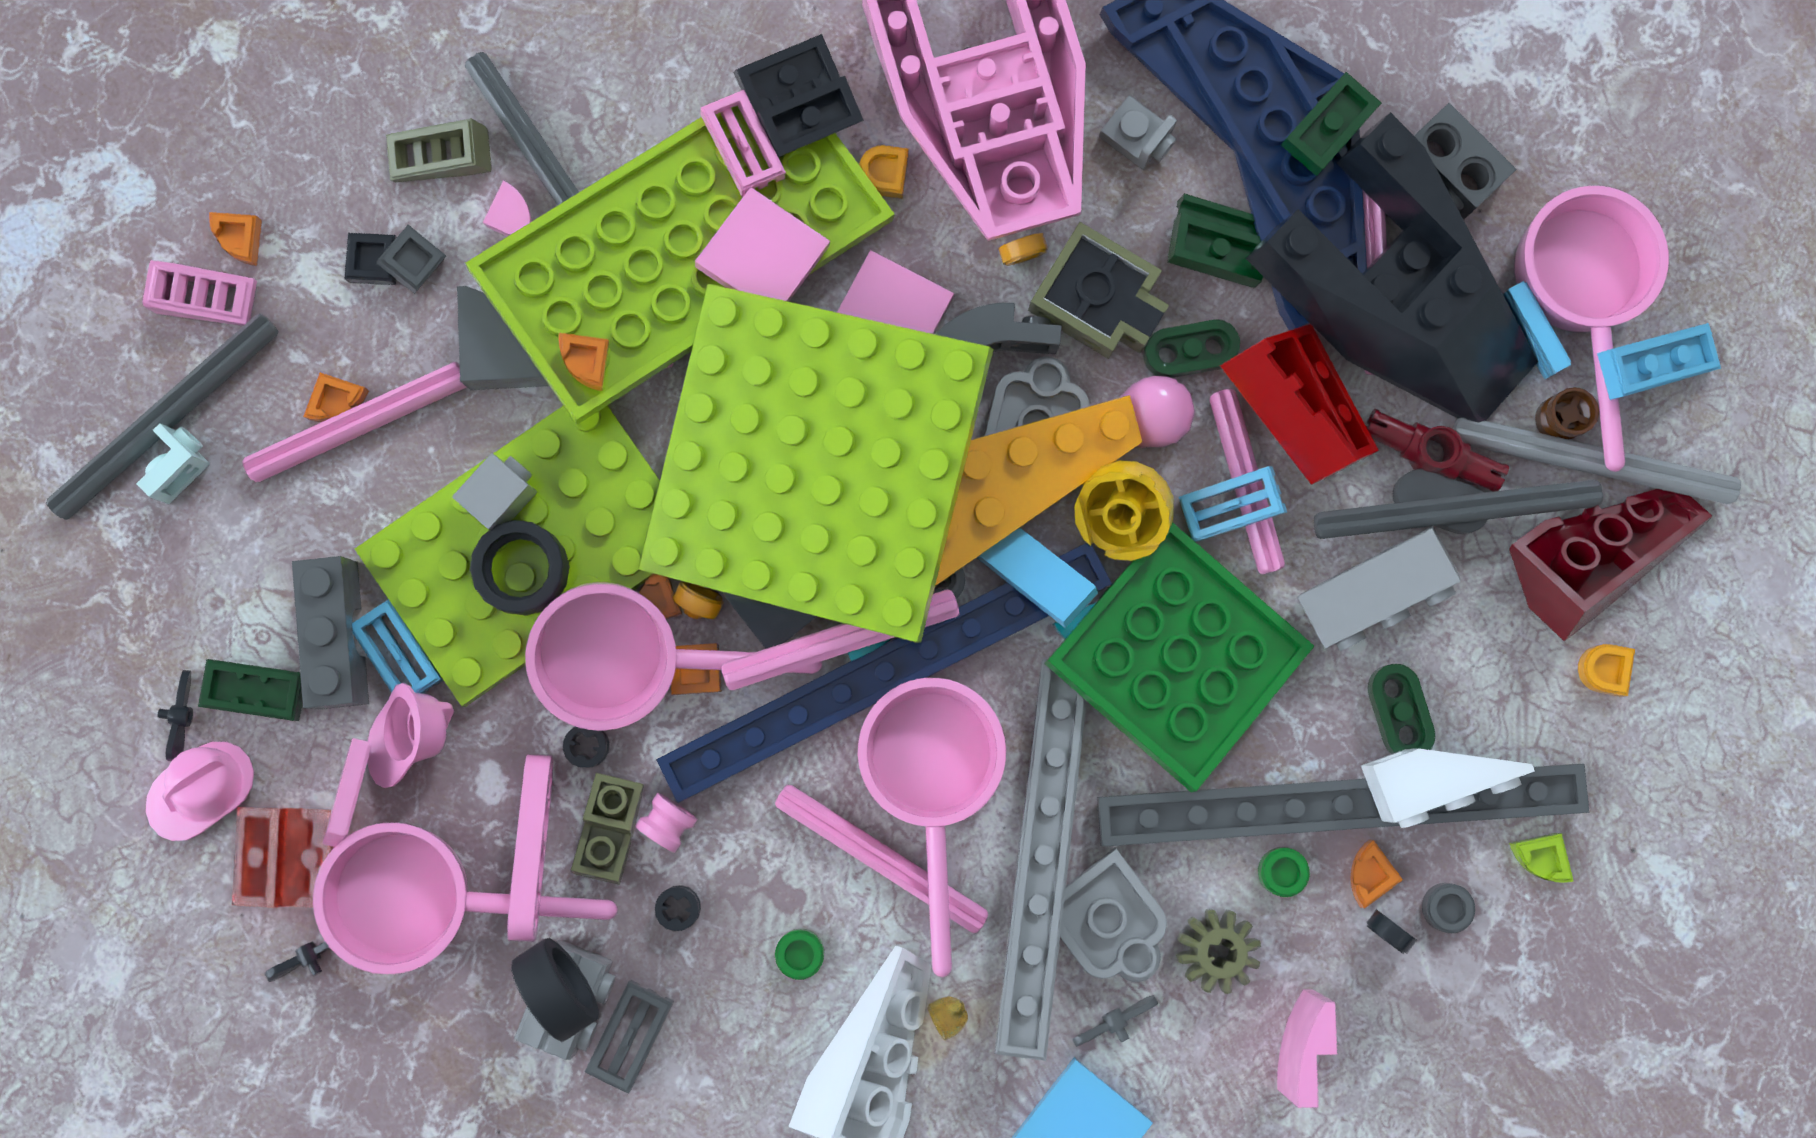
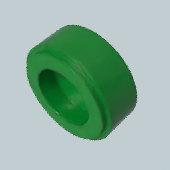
(1283, 872)
(799, 954)

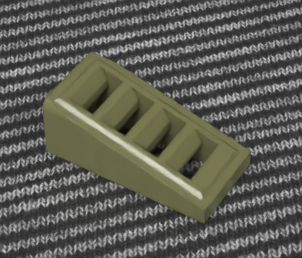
(468, 149)

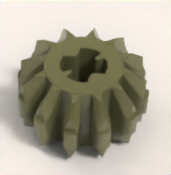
(1224, 967)

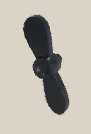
(178, 716)
(305, 955)

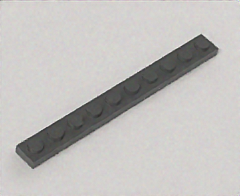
(1316, 808)

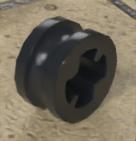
(584, 760)
(678, 893)

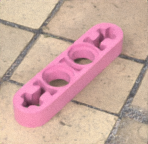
(530, 848)

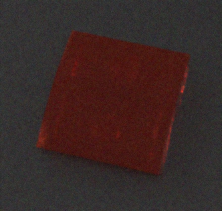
(278, 855)

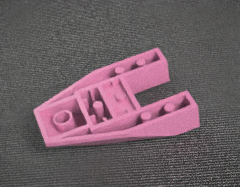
(994, 116)

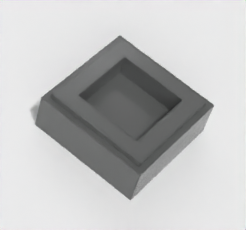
(411, 259)

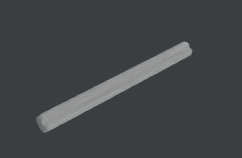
(1591, 460)

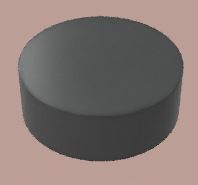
(1448, 907)

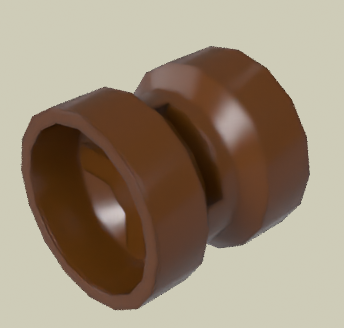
(1576, 410)

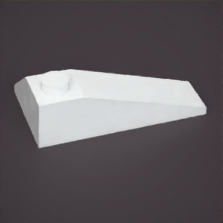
(866, 1068)

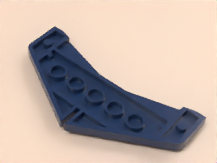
(1252, 95)

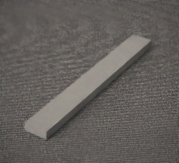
(1041, 870)

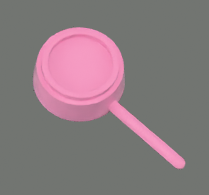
(1591, 266)
(609, 657)
(932, 760)
(399, 896)

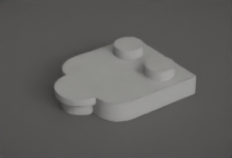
(1034, 395)
(1112, 921)

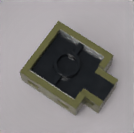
(1100, 293)

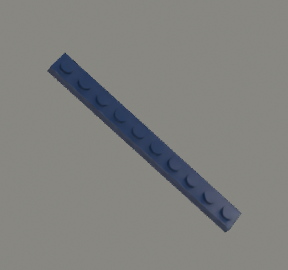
(858, 684)

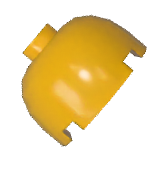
(1125, 510)

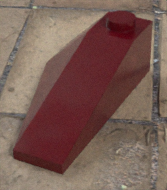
(1591, 559)

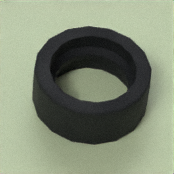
(482, 565)
(554, 989)

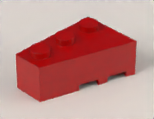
(1302, 402)

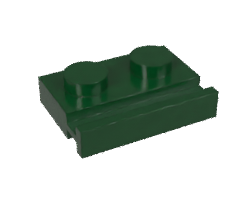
(1214, 240)

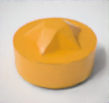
(698, 601)

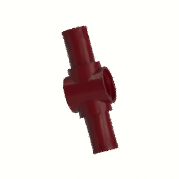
(1457, 458)

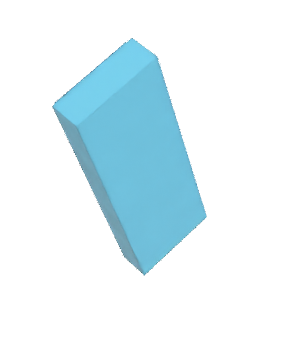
(1658, 361)
(1040, 576)

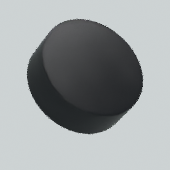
(1391, 932)

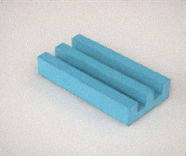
(1537, 329)
(1271, 491)
(374, 617)

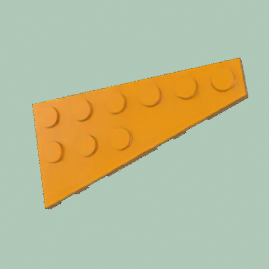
(1028, 469)

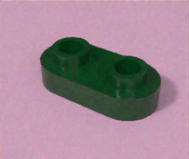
(1189, 348)
(1405, 709)

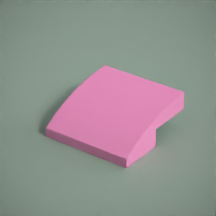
(1307, 1034)

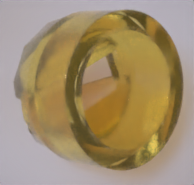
(948, 1016)

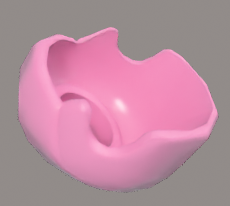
(1161, 410)

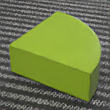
(1544, 857)

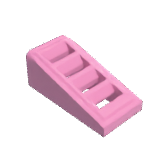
(159, 286)

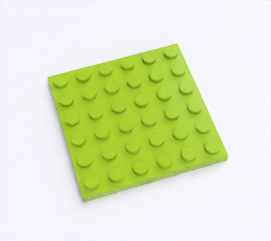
(816, 461)

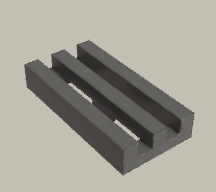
(648, 998)

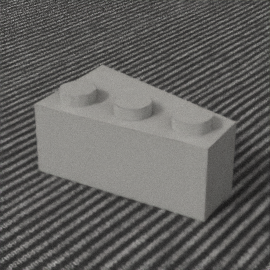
(1380, 590)

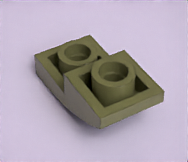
(607, 828)

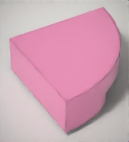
(507, 211)

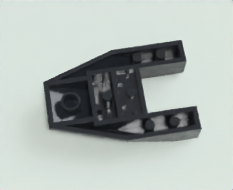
(1425, 306)

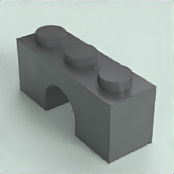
(324, 607)

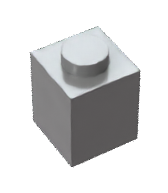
(496, 491)

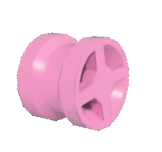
(666, 822)

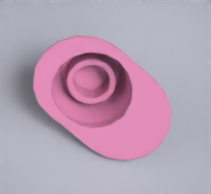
(406, 732)
(199, 790)

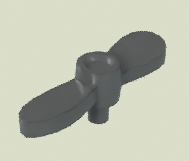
(1116, 1021)

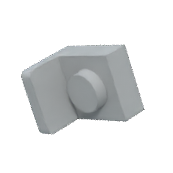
(1139, 133)

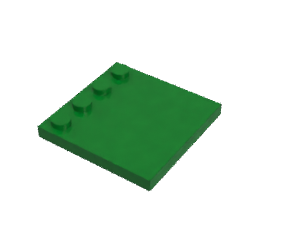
(1180, 657)

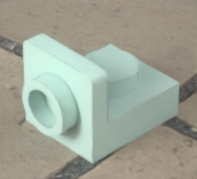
(175, 470)

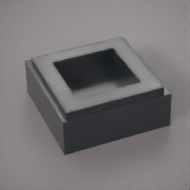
(361, 258)

